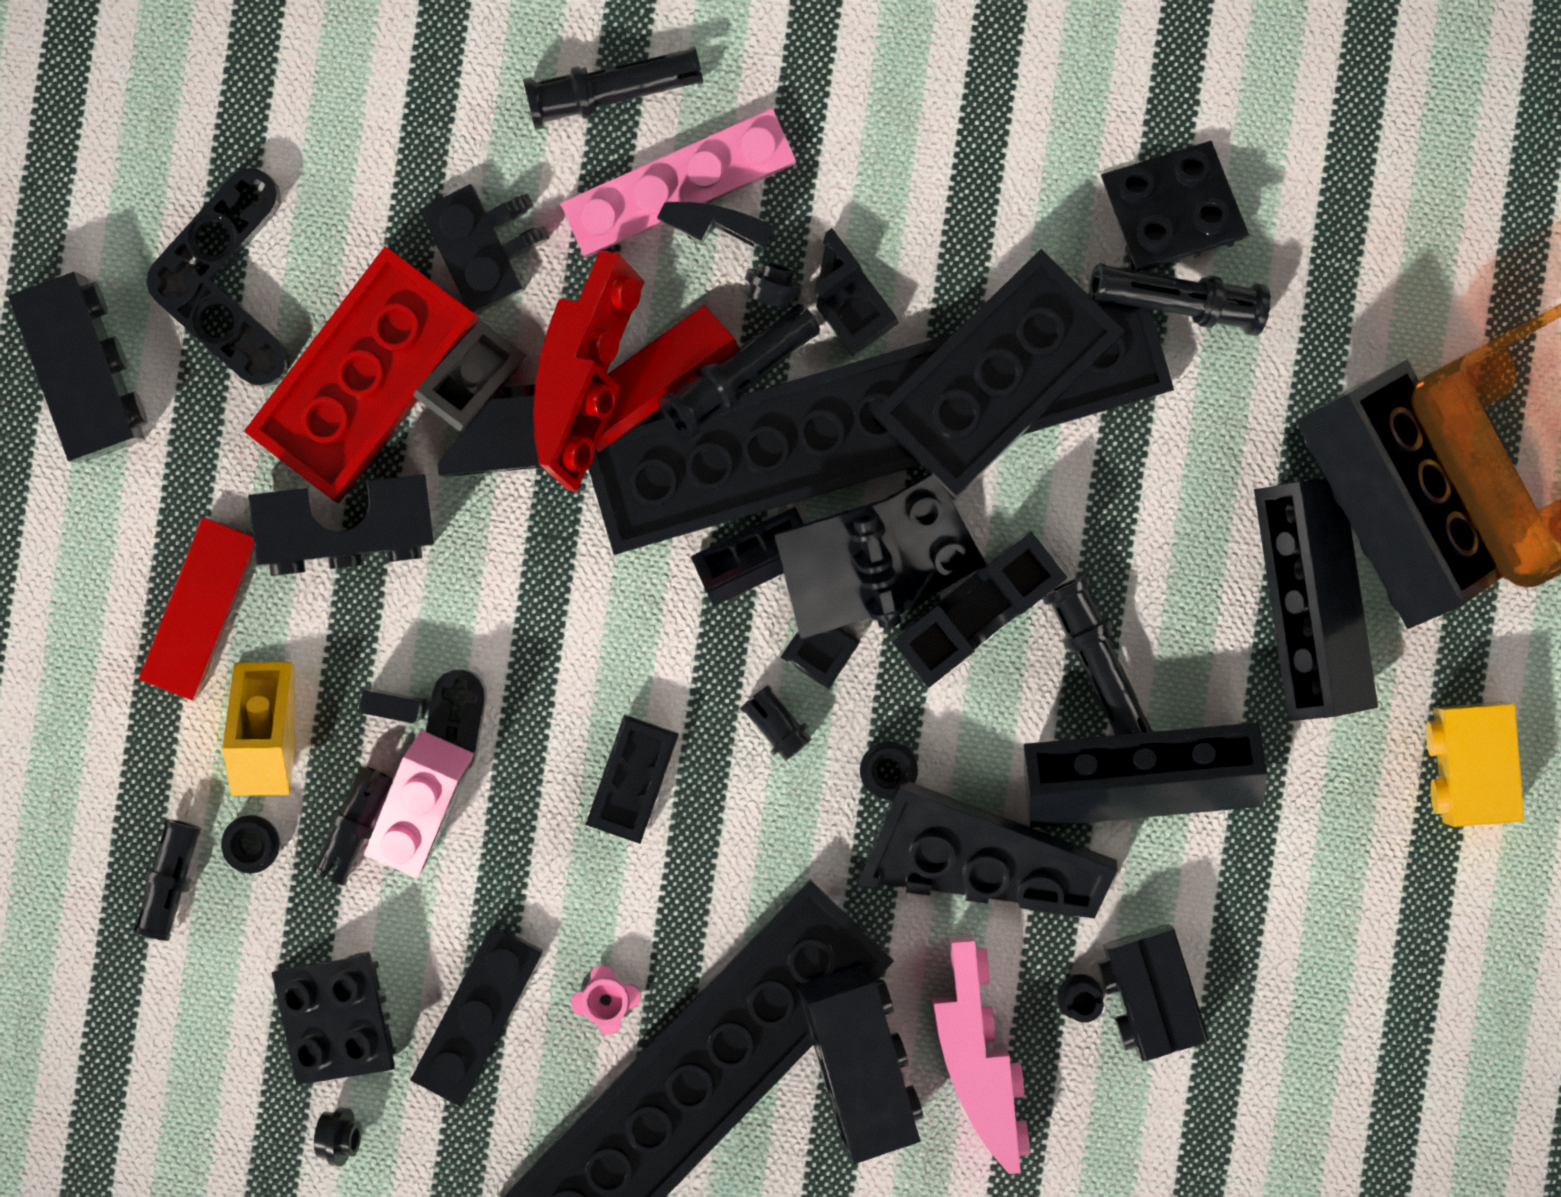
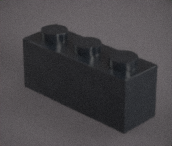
(79, 367)
(861, 1063)

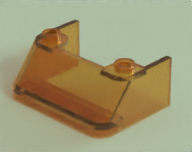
(1451, 413)

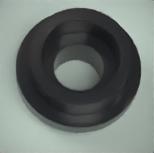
(772, 284)
(880, 752)
(232, 844)
(337, 1136)

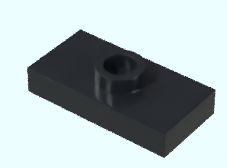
(743, 558)
(632, 778)

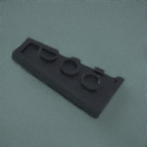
(964, 850)

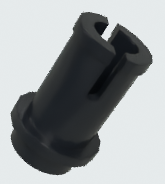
(776, 723)
(1071, 988)

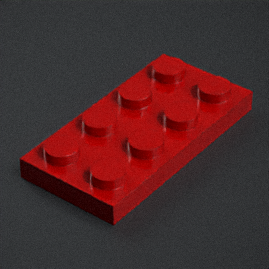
(360, 375)

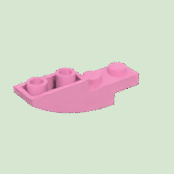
(981, 1077)

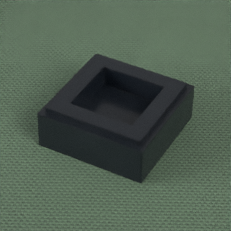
(821, 654)
(392, 705)

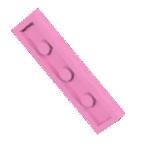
(692, 174)

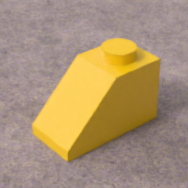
(260, 729)

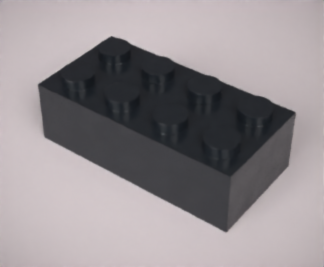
(1399, 497)

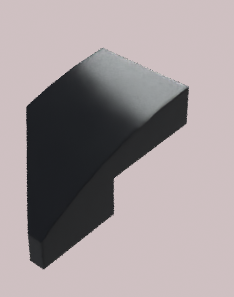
(698, 218)
(849, 299)

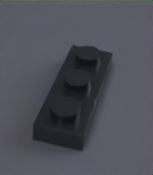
(476, 1015)

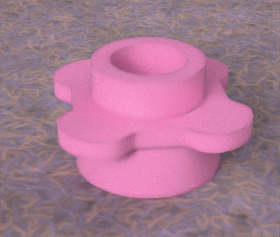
(605, 1016)

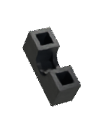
(289, 535)
(978, 608)

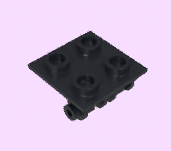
(1174, 207)
(931, 539)
(844, 570)
(334, 1019)

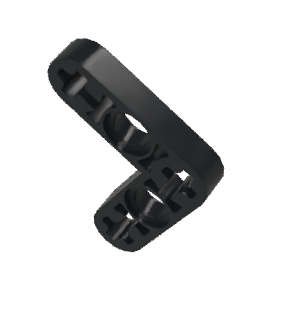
(205, 293)

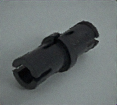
(352, 825)
(167, 879)

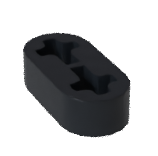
(471, 716)

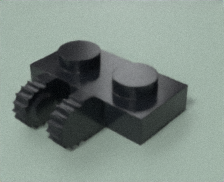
(473, 249)

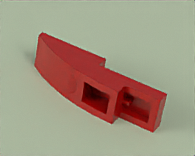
(572, 379)

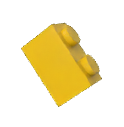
(1476, 764)

